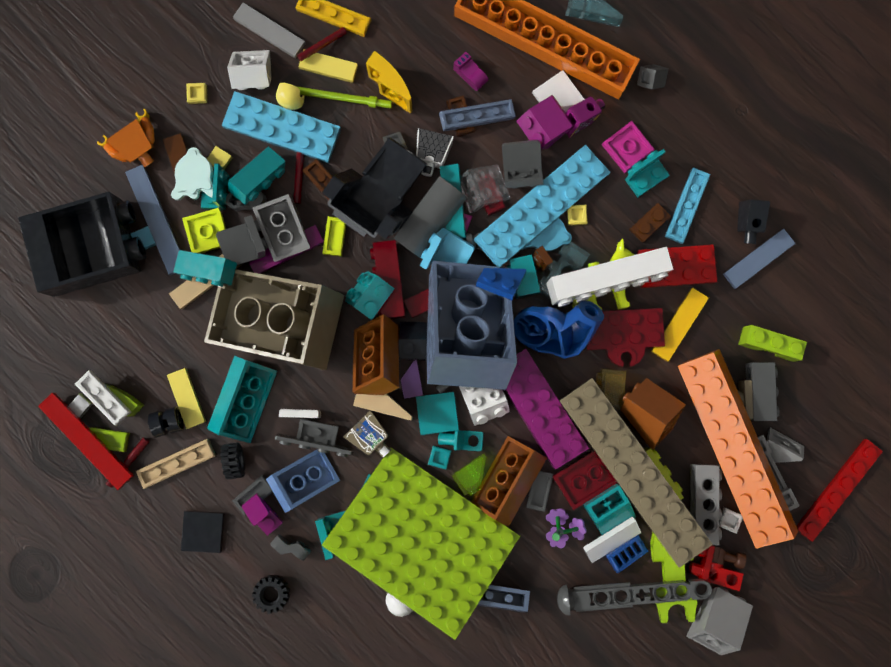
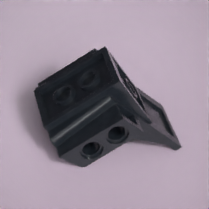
(374, 201)

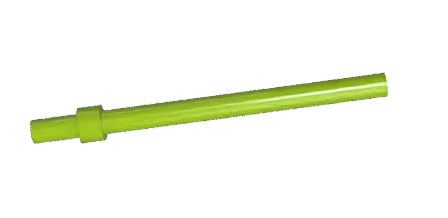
(371, 101)

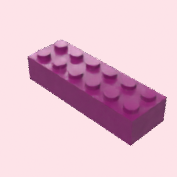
(543, 413)

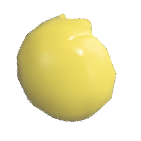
(289, 96)

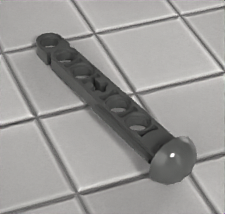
(580, 600)

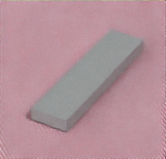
(269, 30)

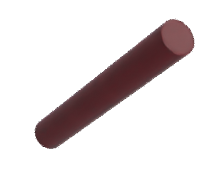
(321, 44)
(298, 178)
(133, 455)

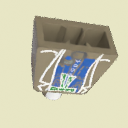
(369, 435)

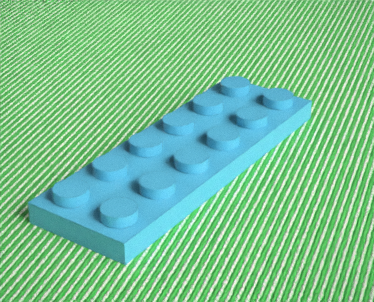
(281, 127)

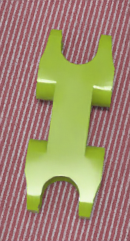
(670, 572)

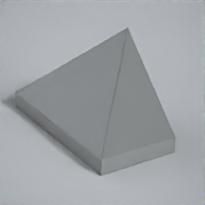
(784, 448)

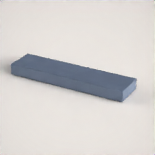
(477, 115)
(759, 258)

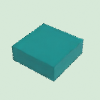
(439, 457)

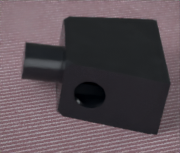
(752, 218)

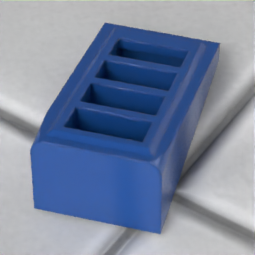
(625, 563)

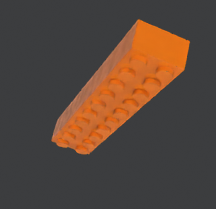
(552, 41)
(738, 449)

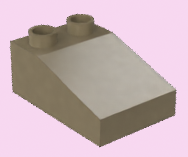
(276, 318)

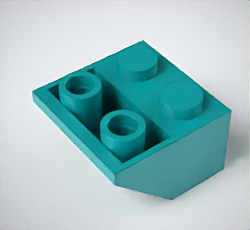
(609, 509)

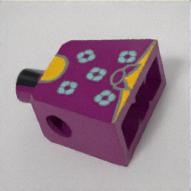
(584, 114)

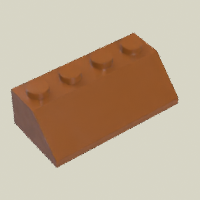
(376, 357)
(508, 481)

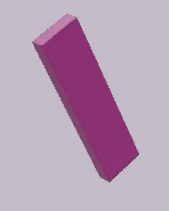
(266, 263)

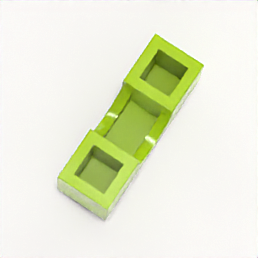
(782, 345)

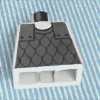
(433, 149)

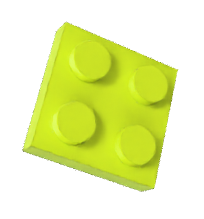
(202, 230)

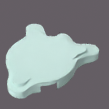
(193, 175)

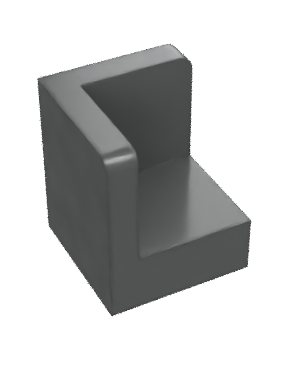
(652, 76)

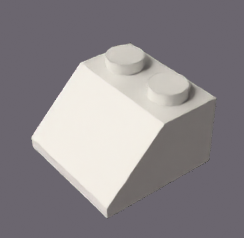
(250, 69)

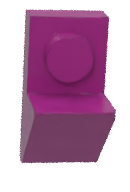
(261, 514)

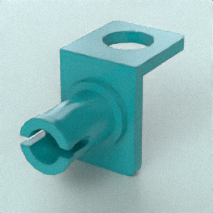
(460, 440)

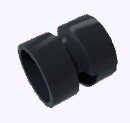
(162, 422)

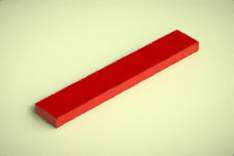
(86, 441)

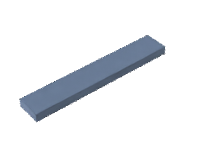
(154, 216)

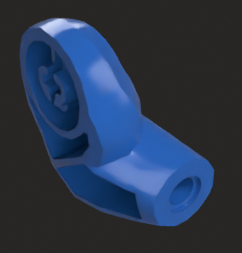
(558, 333)

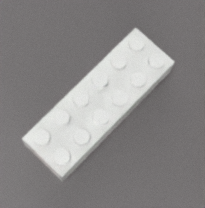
(612, 275)

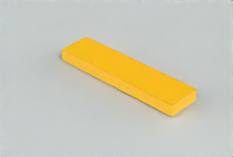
(335, 15)
(681, 323)

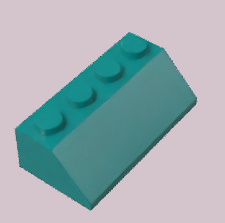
(242, 400)

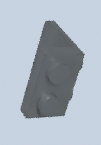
(522, 164)
(242, 242)

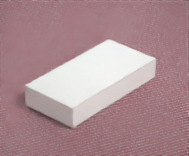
(300, 413)

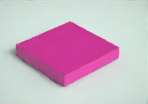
(628, 146)

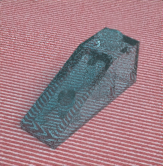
(594, 11)

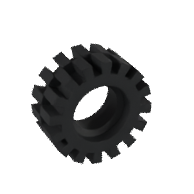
(232, 461)
(271, 606)

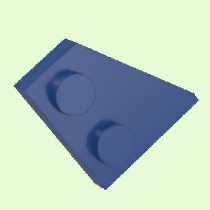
(501, 281)

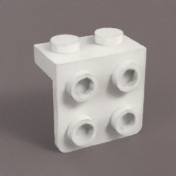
(484, 403)

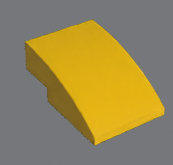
(389, 81)

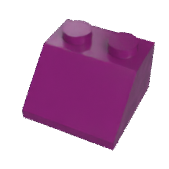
(545, 122)

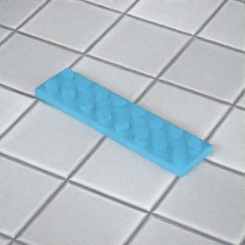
(541, 206)

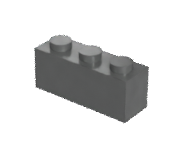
(764, 390)

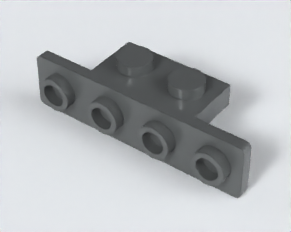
(316, 435)

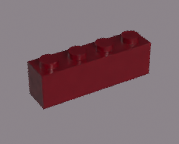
(388, 269)

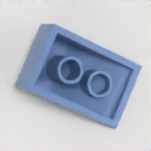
(302, 480)

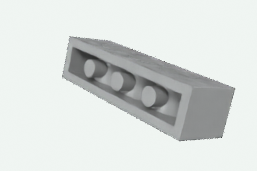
(698, 495)

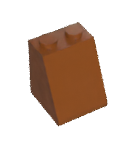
(651, 411)

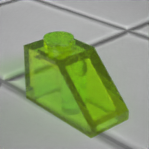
(471, 475)

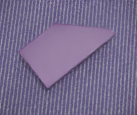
(411, 382)

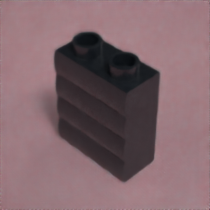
(81, 244)

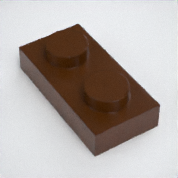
(650, 222)
(541, 259)

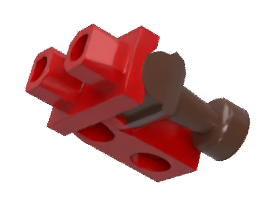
(712, 567)

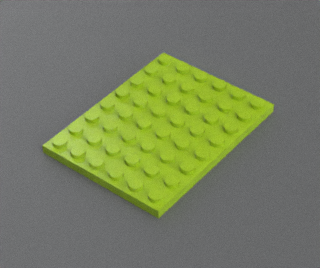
(421, 542)

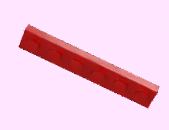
(838, 490)

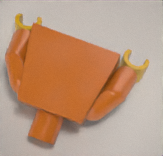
(132, 141)

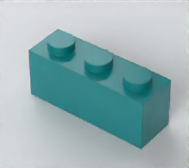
(256, 176)
(205, 268)

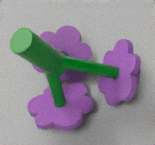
(558, 534)

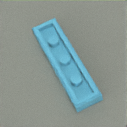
(687, 205)

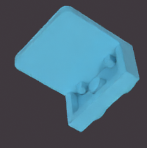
(446, 248)

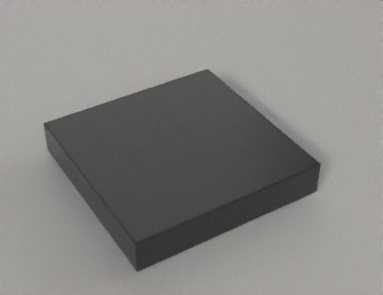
(202, 531)

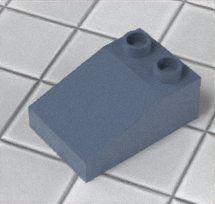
(468, 330)

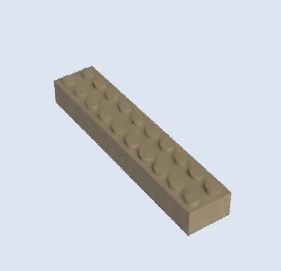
(635, 473)

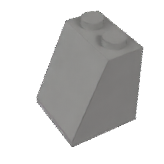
(721, 622)

